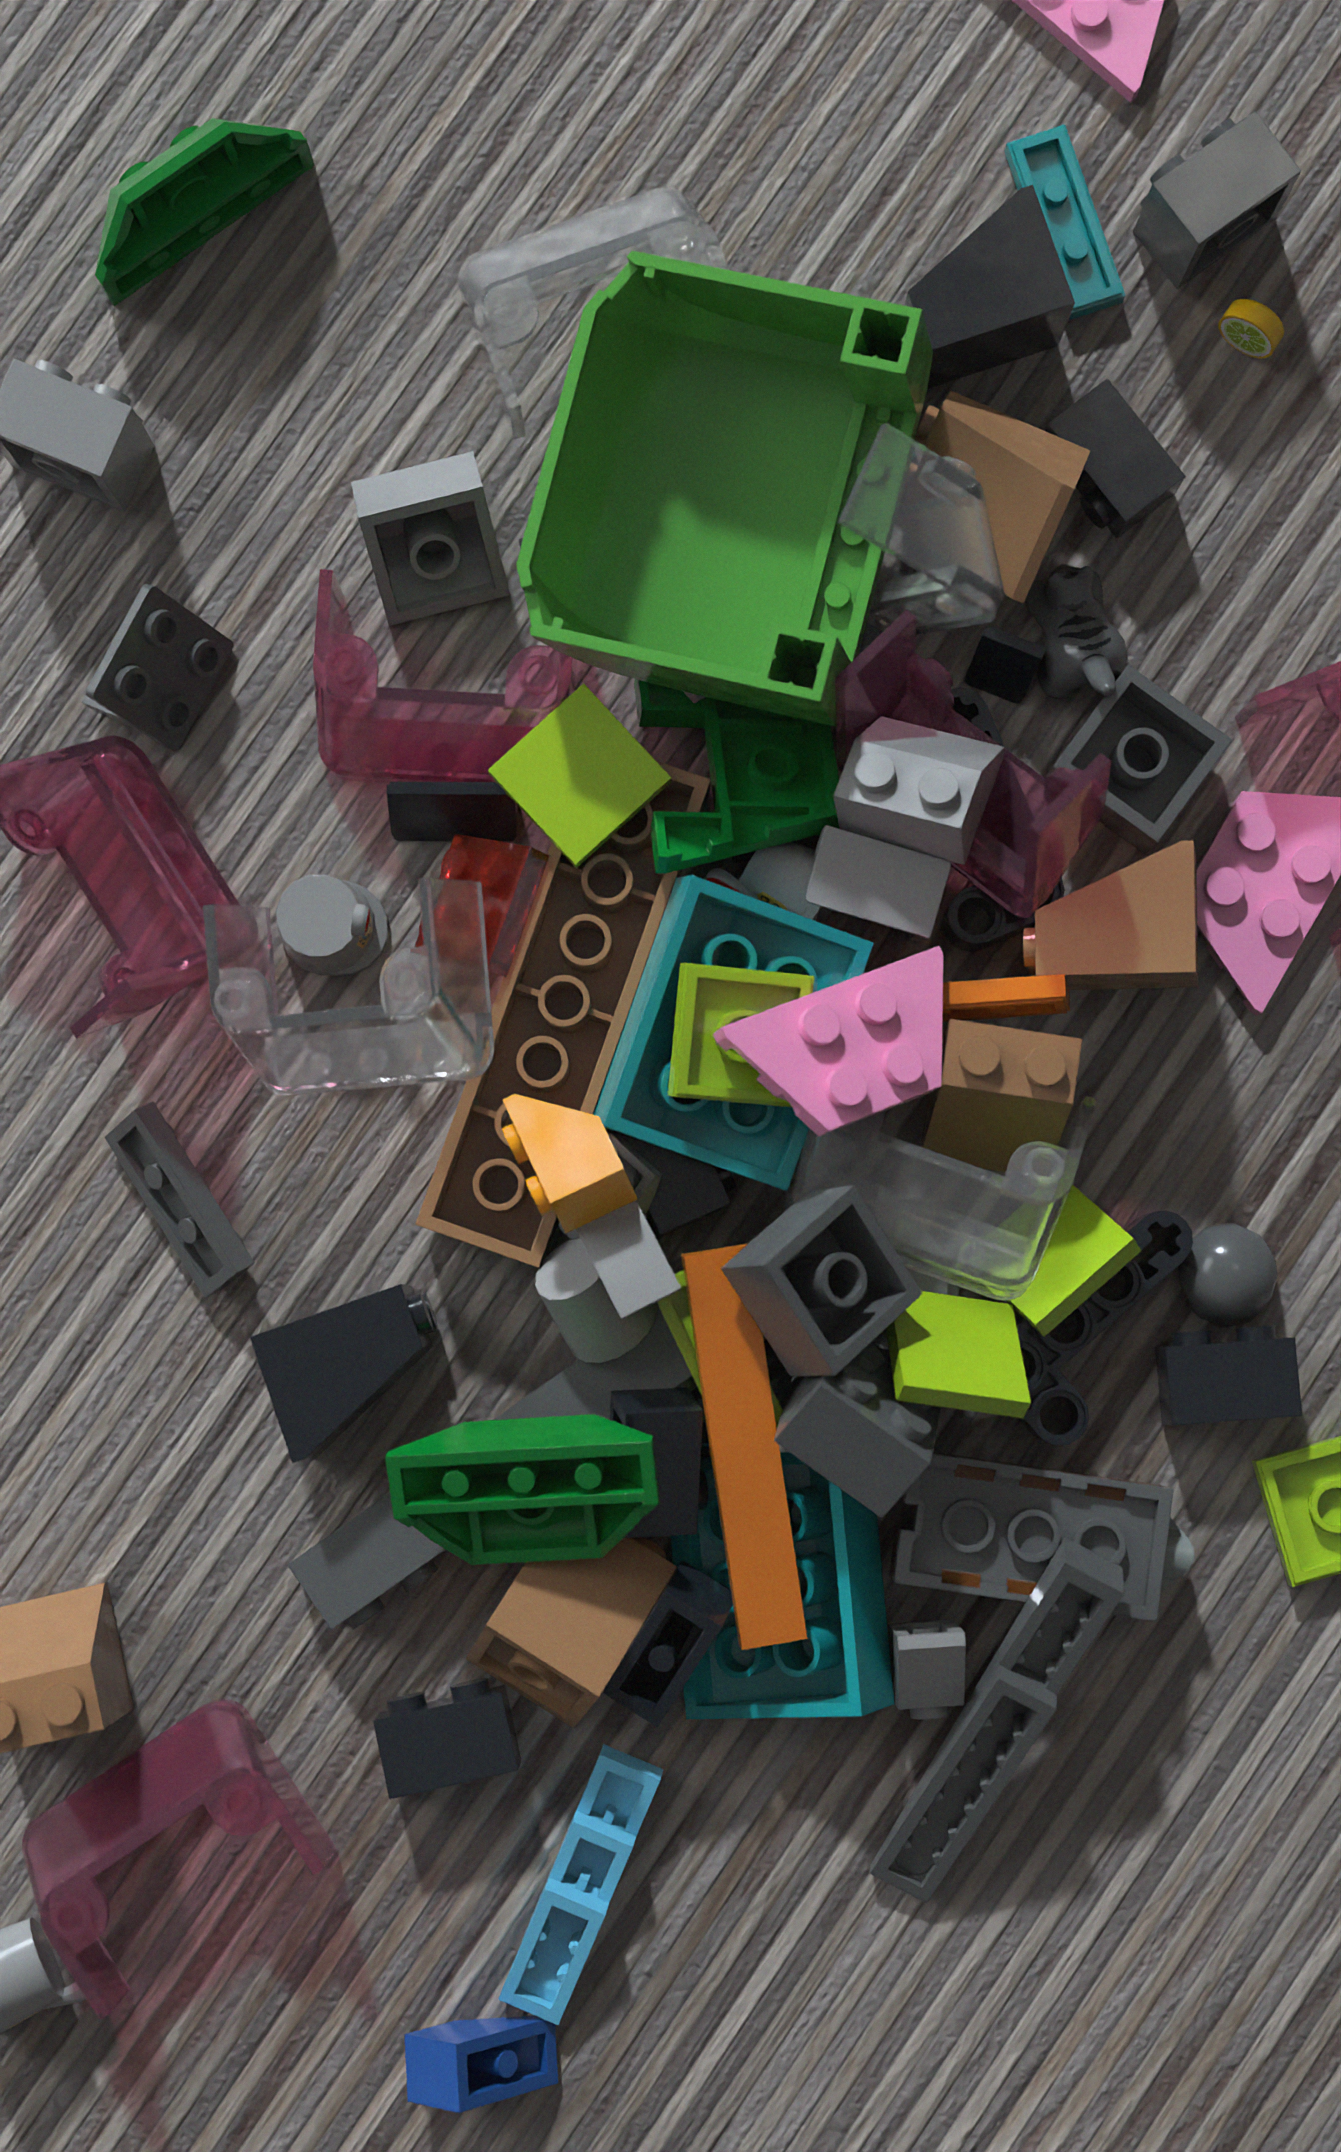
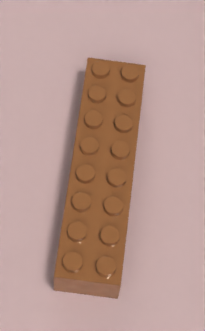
(555, 1025)

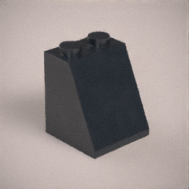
(995, 294)
(341, 1362)

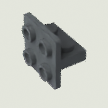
(158, 668)

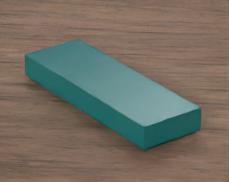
(1054, 171)

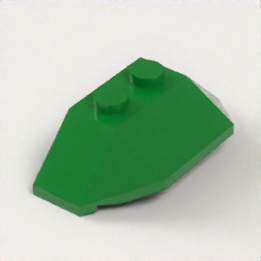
(191, 196)
(525, 1487)

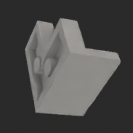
(877, 882)

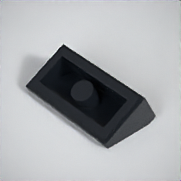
(449, 808)

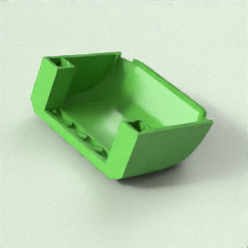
(706, 482)

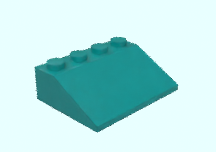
(726, 930)
(846, 1654)

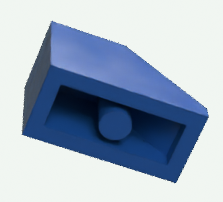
(479, 2061)

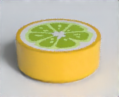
(1251, 328)

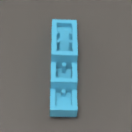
(581, 1884)

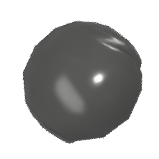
(1228, 1274)

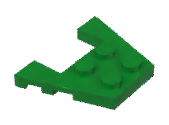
(766, 773)

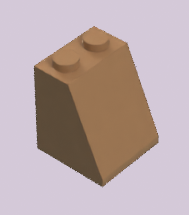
(1023, 478)
(1124, 928)
(999, 1092)
(571, 1625)
(60, 1668)

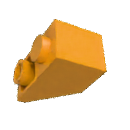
(572, 1159)

